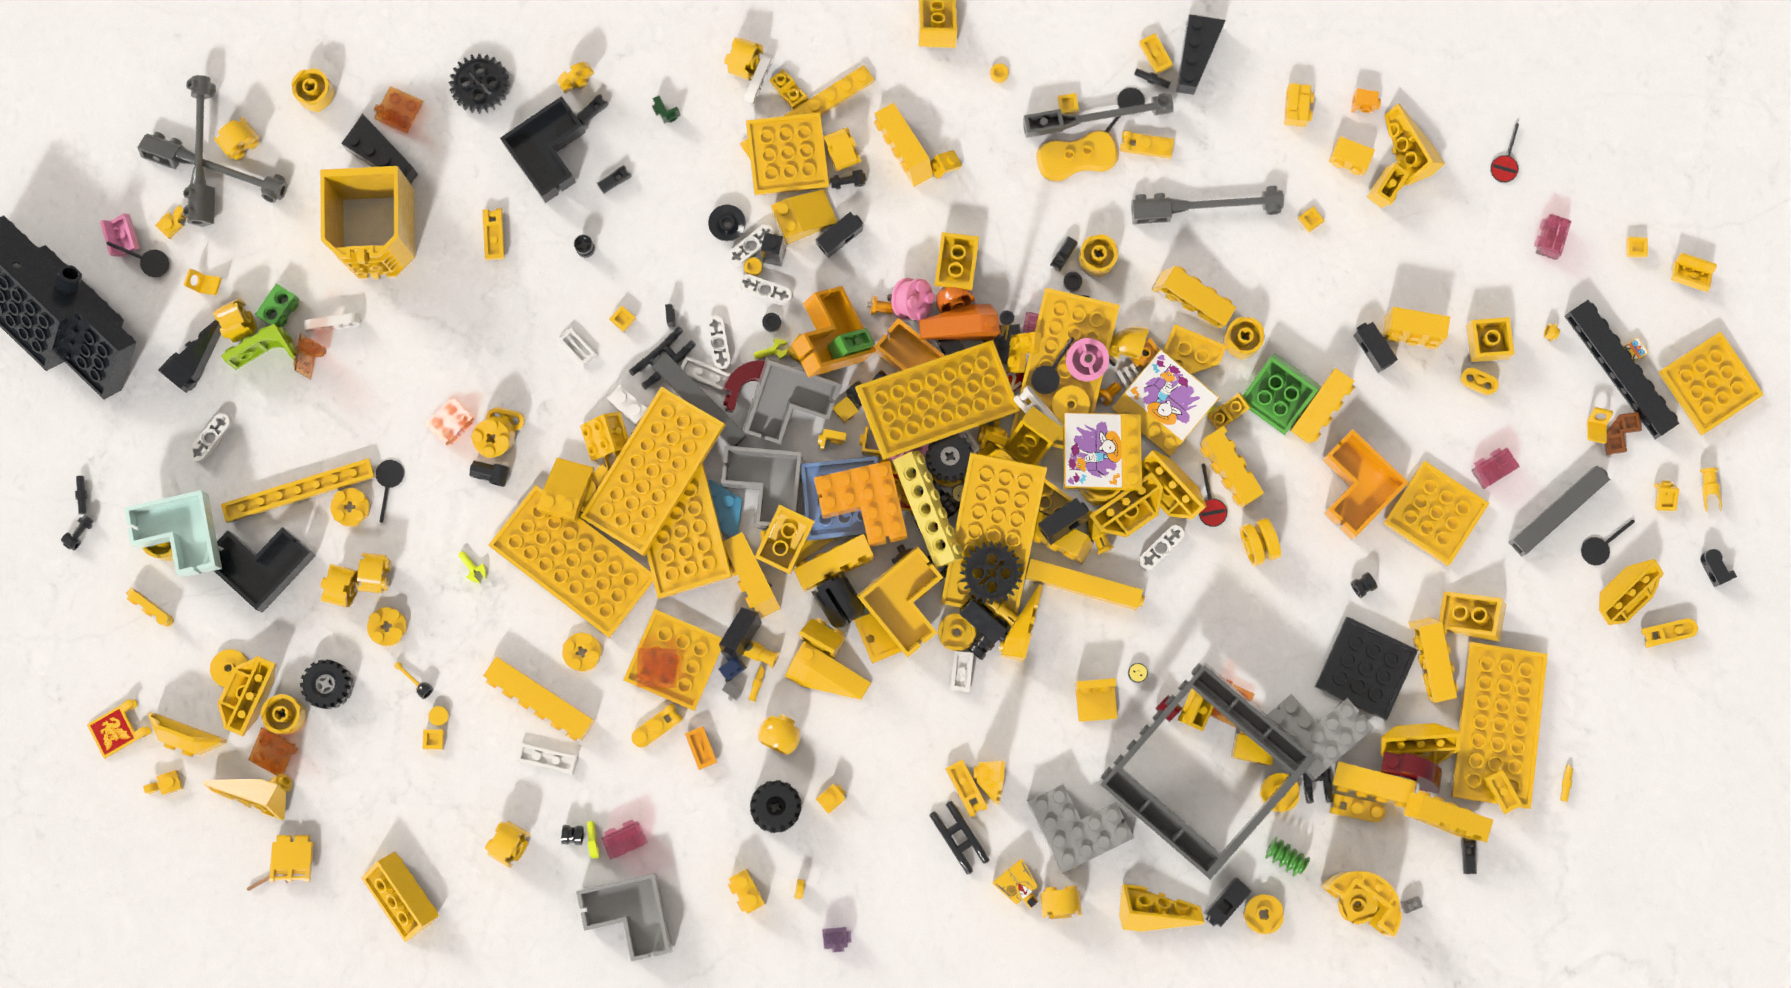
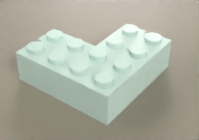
(183, 522)

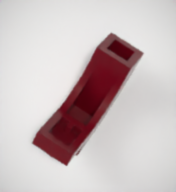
(745, 373)
(1414, 767)

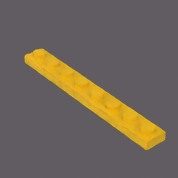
(830, 96)
(298, 490)

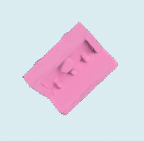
(120, 232)

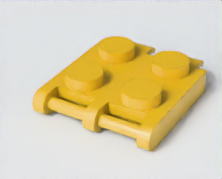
(291, 858)

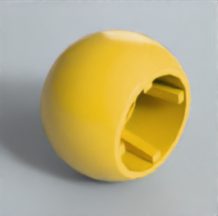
(779, 734)

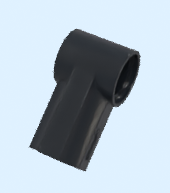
(495, 474)

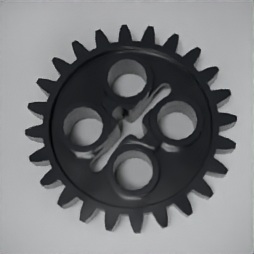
(492, 72)
(1003, 586)

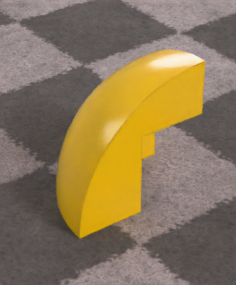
(1128, 342)

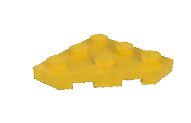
(1193, 350)

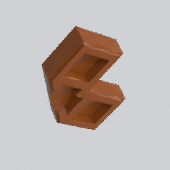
(1615, 434)

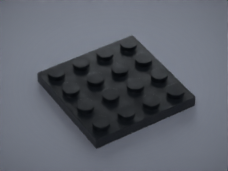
(1366, 668)

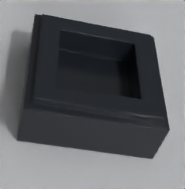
(670, 315)

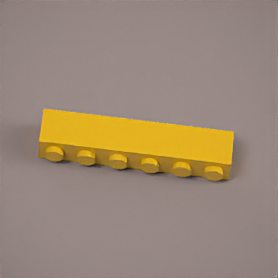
(538, 698)

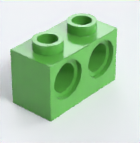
(273, 304)
(851, 343)

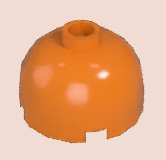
(953, 298)

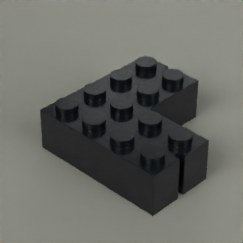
(535, 146)
(262, 575)

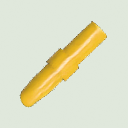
(757, 684)
(1566, 783)

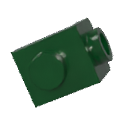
(666, 116)

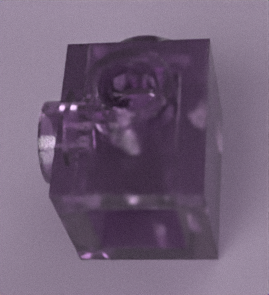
(836, 938)

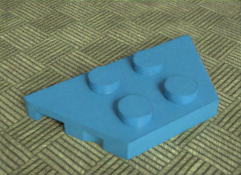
(727, 508)

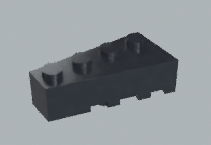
(1198, 45)
(374, 149)

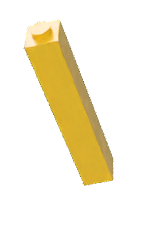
(1084, 584)

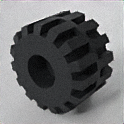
(770, 794)

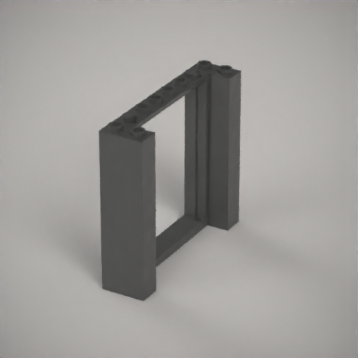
(1249, 720)

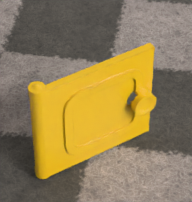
(882, 644)

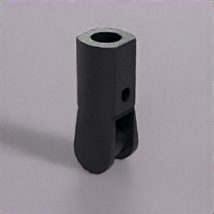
(589, 111)
(610, 181)
(1065, 251)
(1469, 860)

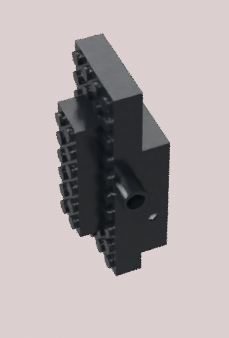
(59, 315)

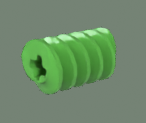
(1287, 857)

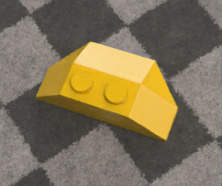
(1180, 494)
(1130, 509)
(1629, 591)
(246, 694)
(183, 736)
(1424, 740)

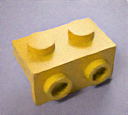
(1693, 272)

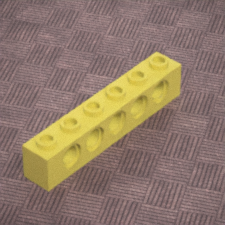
(926, 520)

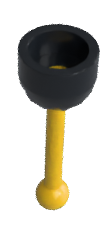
(423, 689)

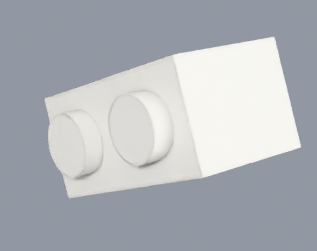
(627, 405)

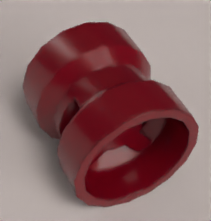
(1162, 706)

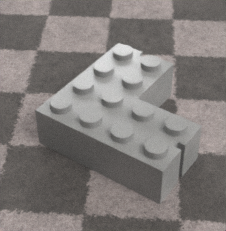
(781, 390)
(767, 470)
(1326, 739)
(1073, 838)
(637, 905)

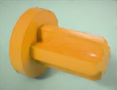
(879, 306)
(1105, 396)

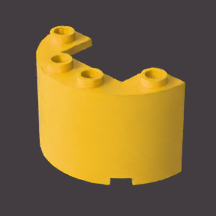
(1388, 916)

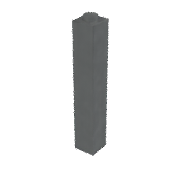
(692, 393)
(1559, 510)

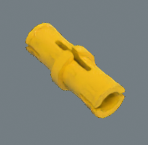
(1001, 611)

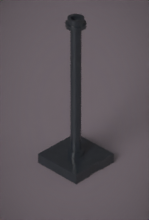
(1002, 341)

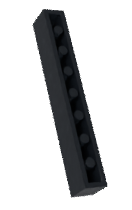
(1622, 369)

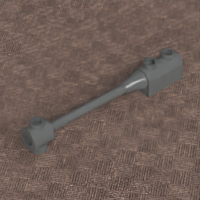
(1055, 121)
(172, 153)
(200, 196)
(1161, 208)

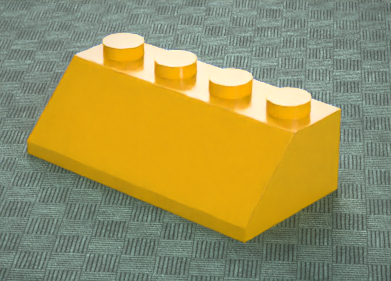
(400, 896)

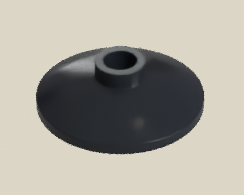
(724, 214)

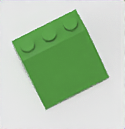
(1280, 393)

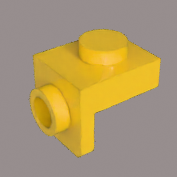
(945, 163)
(992, 434)

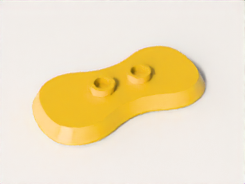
(1092, 152)

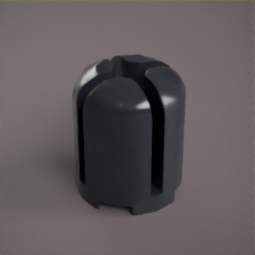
(839, 601)

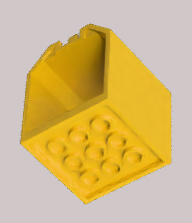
(367, 184)

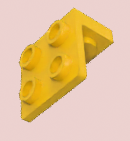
(604, 435)
(1096, 699)

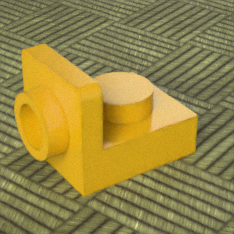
(834, 437)
(1666, 496)
(831, 798)

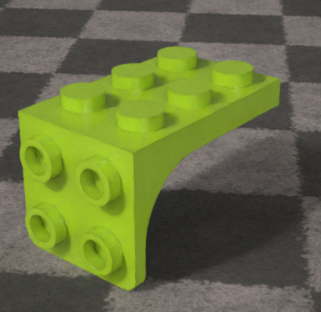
(256, 345)

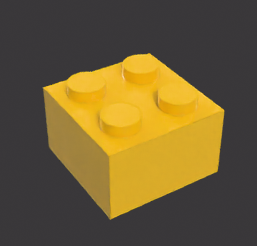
(1490, 339)

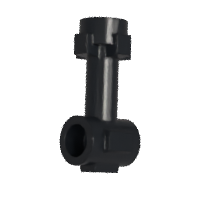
(858, 179)
(71, 540)

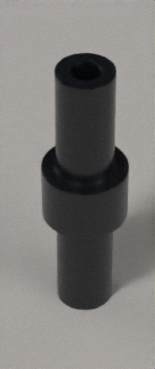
(1152, 78)
(81, 495)

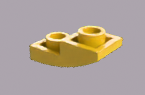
(788, 90)
(1229, 411)

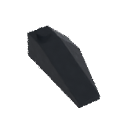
(188, 366)

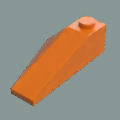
(963, 323)

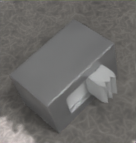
(732, 691)
(1411, 904)

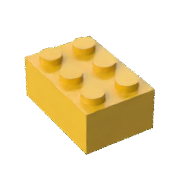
(1415, 327)

